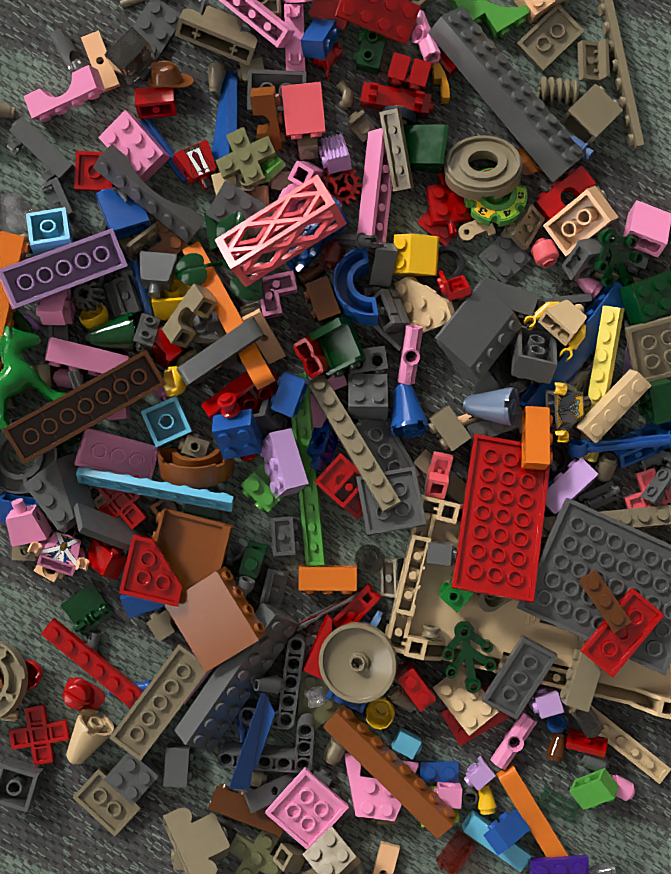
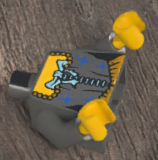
(566, 407)

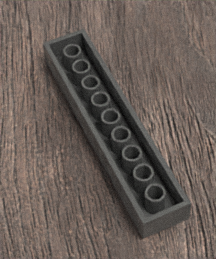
(506, 93)

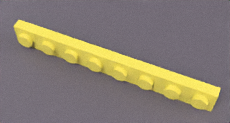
(604, 361)

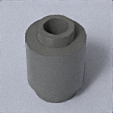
(593, 762)

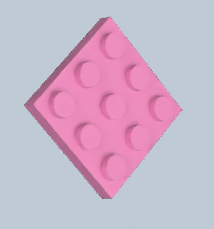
(306, 808)

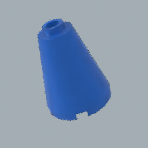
(407, 413)

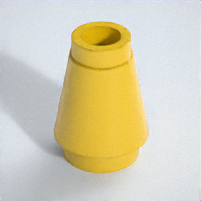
(486, 801)

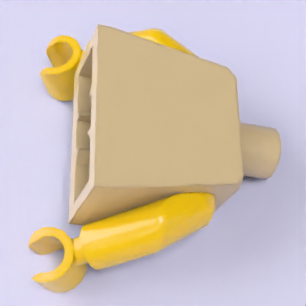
(563, 322)

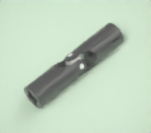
(68, 52)

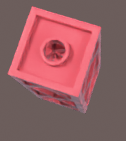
(276, 223)

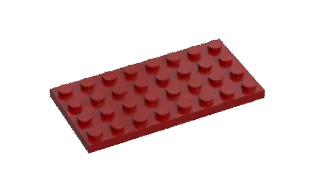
(500, 522)

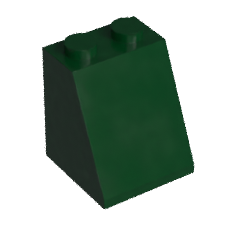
(426, 147)

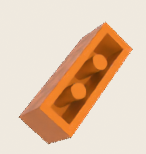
(536, 438)
(328, 579)

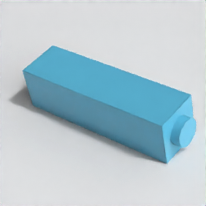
(476, 827)

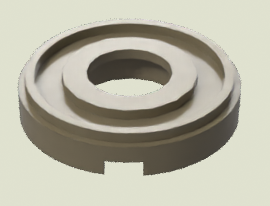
(477, 184)
(15, 679)

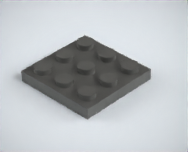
(403, 516)

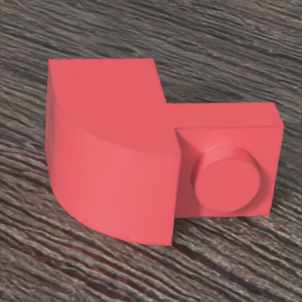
(438, 475)

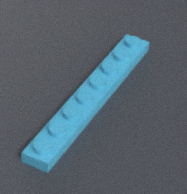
(154, 489)

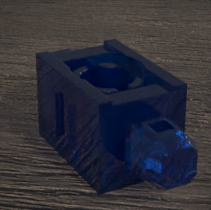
(322, 445)

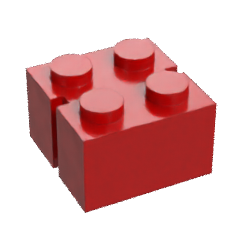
(399, 70)

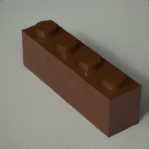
(235, 807)

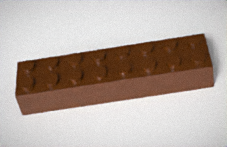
(84, 407)

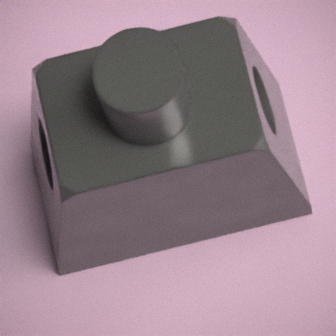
(157, 271)

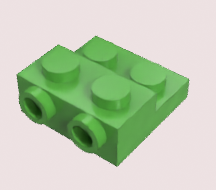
(258, 487)

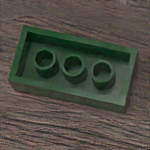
(647, 298)

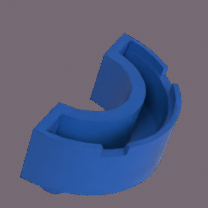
(350, 302)

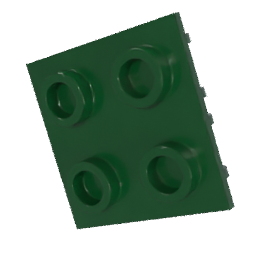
(87, 609)

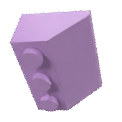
(569, 485)

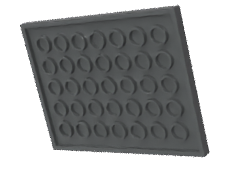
(623, 558)

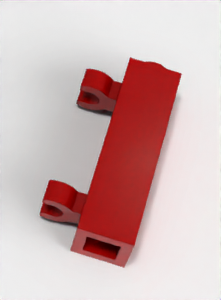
(379, 96)

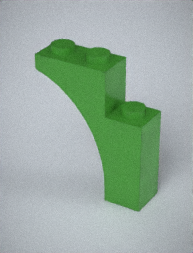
(496, 18)

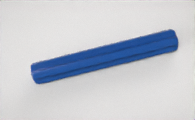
(153, 130)

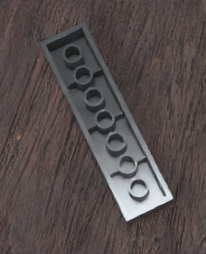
(233, 682)

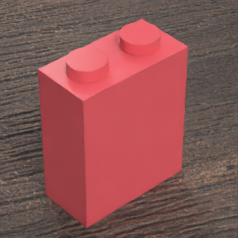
(303, 110)

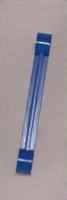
(582, 447)

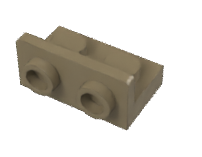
(525, 227)

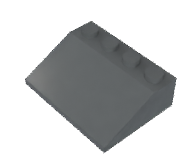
(478, 333)

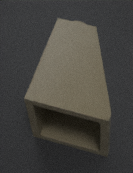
(591, 114)

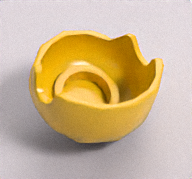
(94, 318)
(174, 383)
(384, 717)

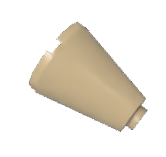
(88, 735)

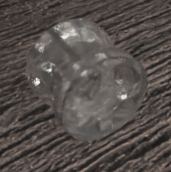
(315, 697)

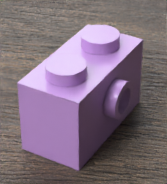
(546, 702)

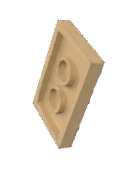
(465, 706)

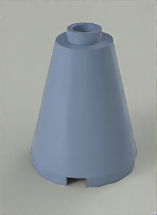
(494, 406)

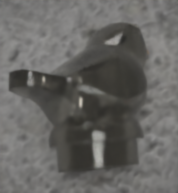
(365, 289)

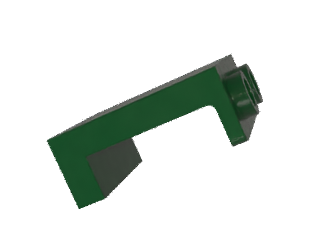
(339, 346)

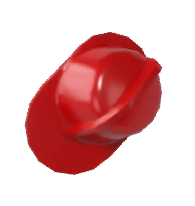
(82, 694)

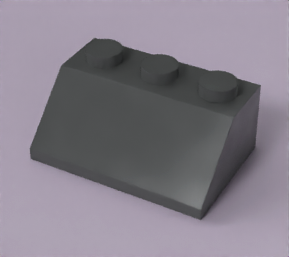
(275, 78)

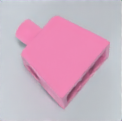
(26, 524)

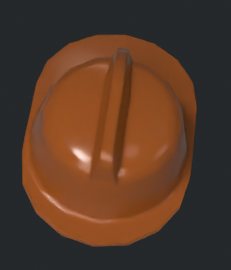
(168, 75)

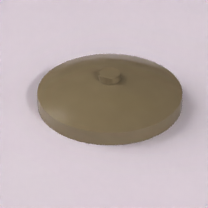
(358, 662)

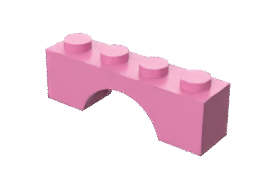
(85, 85)

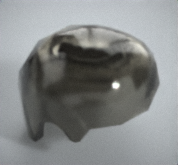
(368, 563)

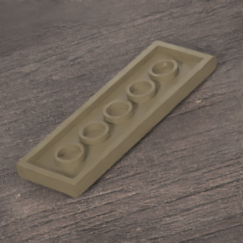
(159, 702)

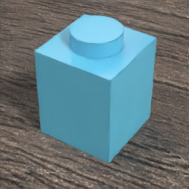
(406, 743)

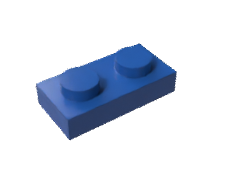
(439, 771)

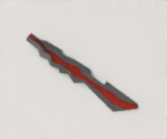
(315, 616)

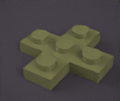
(246, 157)
(255, 854)

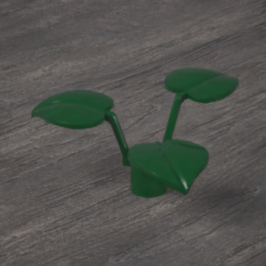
(192, 268)

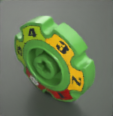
(500, 210)

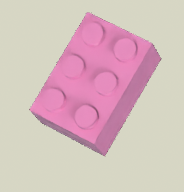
(137, 144)

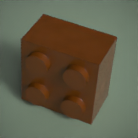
(323, 301)

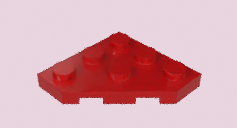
(149, 573)

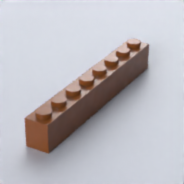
(390, 771)

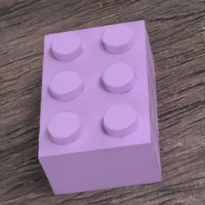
(283, 463)

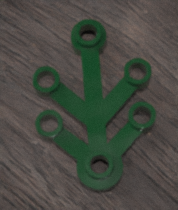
(608, 240)
(468, 653)

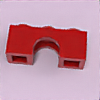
(575, 182)

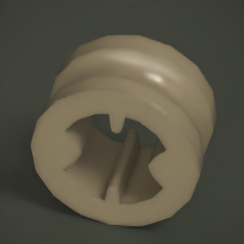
(431, 631)

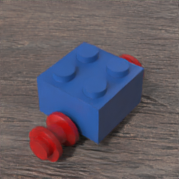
(236, 430)

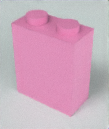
(649, 226)

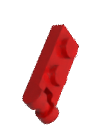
(357, 607)

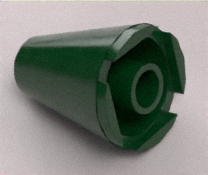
(114, 334)

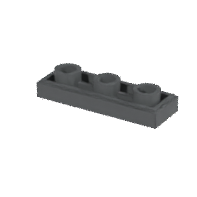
(262, 796)

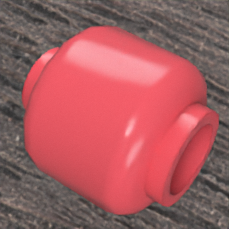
(545, 252)

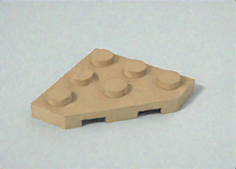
(423, 304)

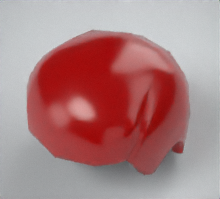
(35, 673)

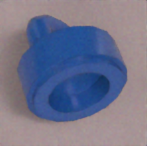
(556, 723)

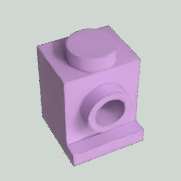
(479, 774)

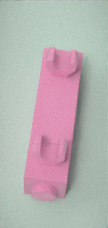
(295, 19)
(303, 172)

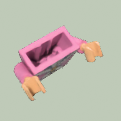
(60, 553)

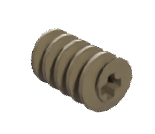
(558, 89)

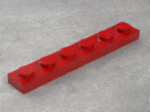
(92, 662)

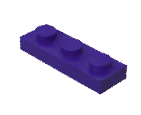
(560, 865)

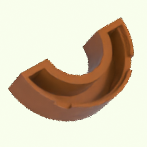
(194, 472)

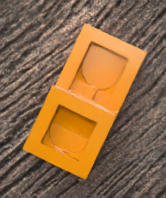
(439, 78)

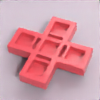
(643, 479)

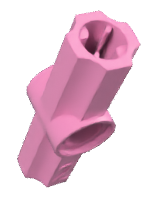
(420, 35)
(411, 342)
(507, 751)

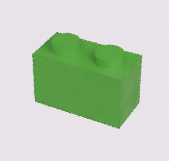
(594, 789)

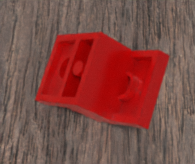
(341, 484)

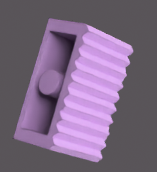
(334, 154)

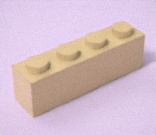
(613, 405)

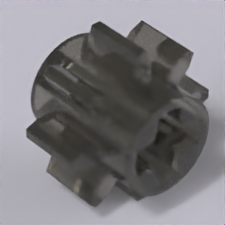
(568, 289)

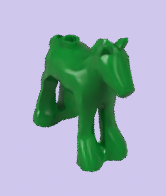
(17, 371)

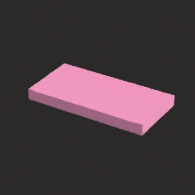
(116, 454)

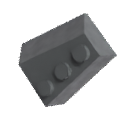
(59, 491)

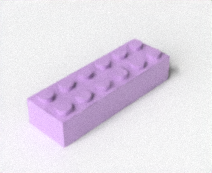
(61, 268)

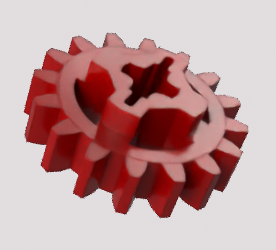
(348, 189)

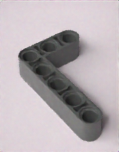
(203, 364)
(289, 689)
(275, 753)

